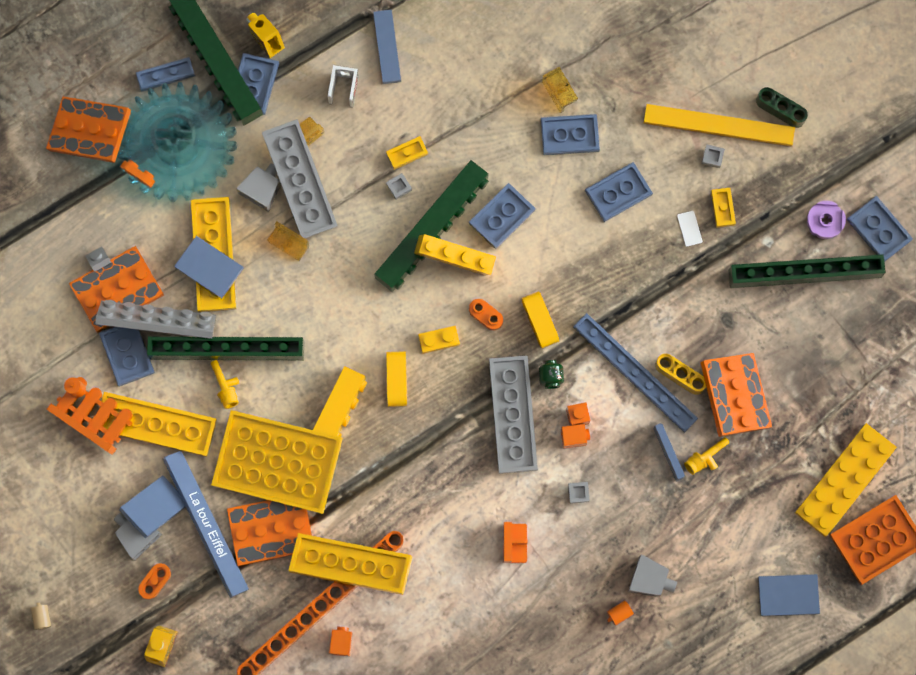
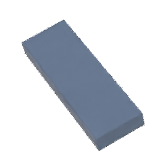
(165, 73)
(669, 452)

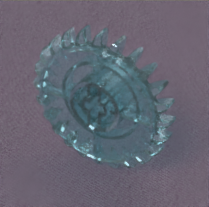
(198, 149)

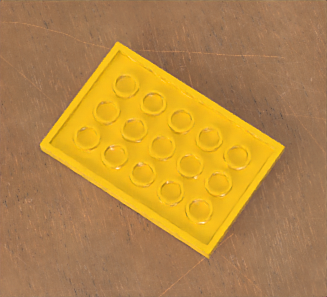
(277, 461)

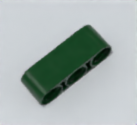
(778, 99)

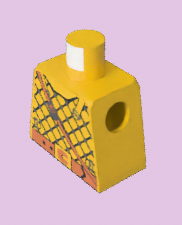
(265, 34)
(160, 645)

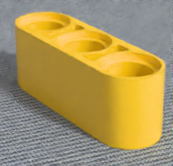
(540, 319)
(675, 365)
(396, 379)

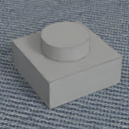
(713, 156)
(399, 186)
(98, 259)
(578, 492)

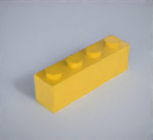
(454, 254)
(340, 402)

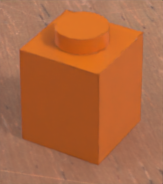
(578, 414)
(574, 436)
(341, 641)

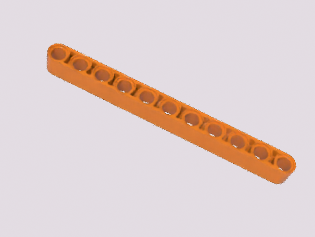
(310, 609)

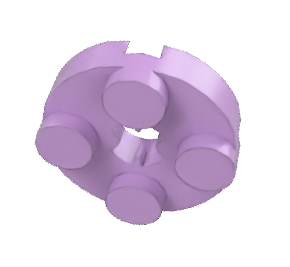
(829, 230)

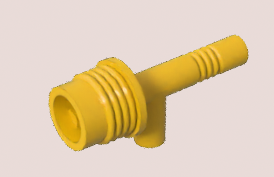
(226, 395)
(698, 462)

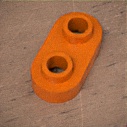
(132, 169)
(485, 314)
(152, 579)

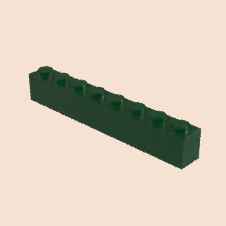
(216, 59)
(433, 223)
(806, 271)
(226, 348)

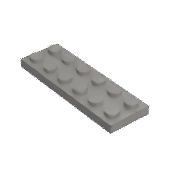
(299, 179)
(156, 319)
(513, 414)

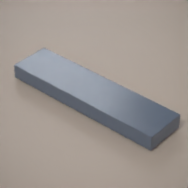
(387, 46)

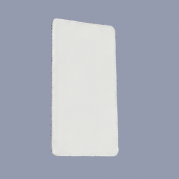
(689, 228)

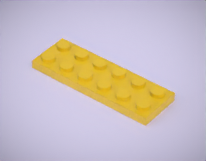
(213, 224)
(165, 425)
(845, 480)
(350, 563)

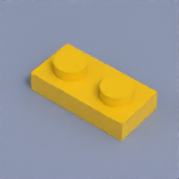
(407, 152)
(723, 207)
(439, 339)

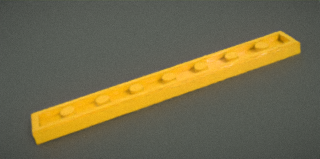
(719, 125)

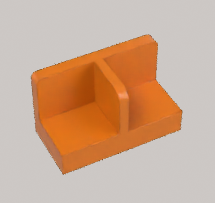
(515, 543)

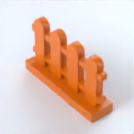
(98, 421)

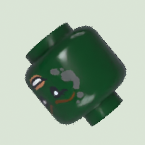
(551, 374)

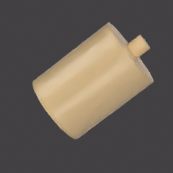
(40, 617)

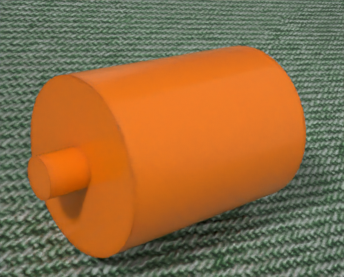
(75, 387)
(619, 613)

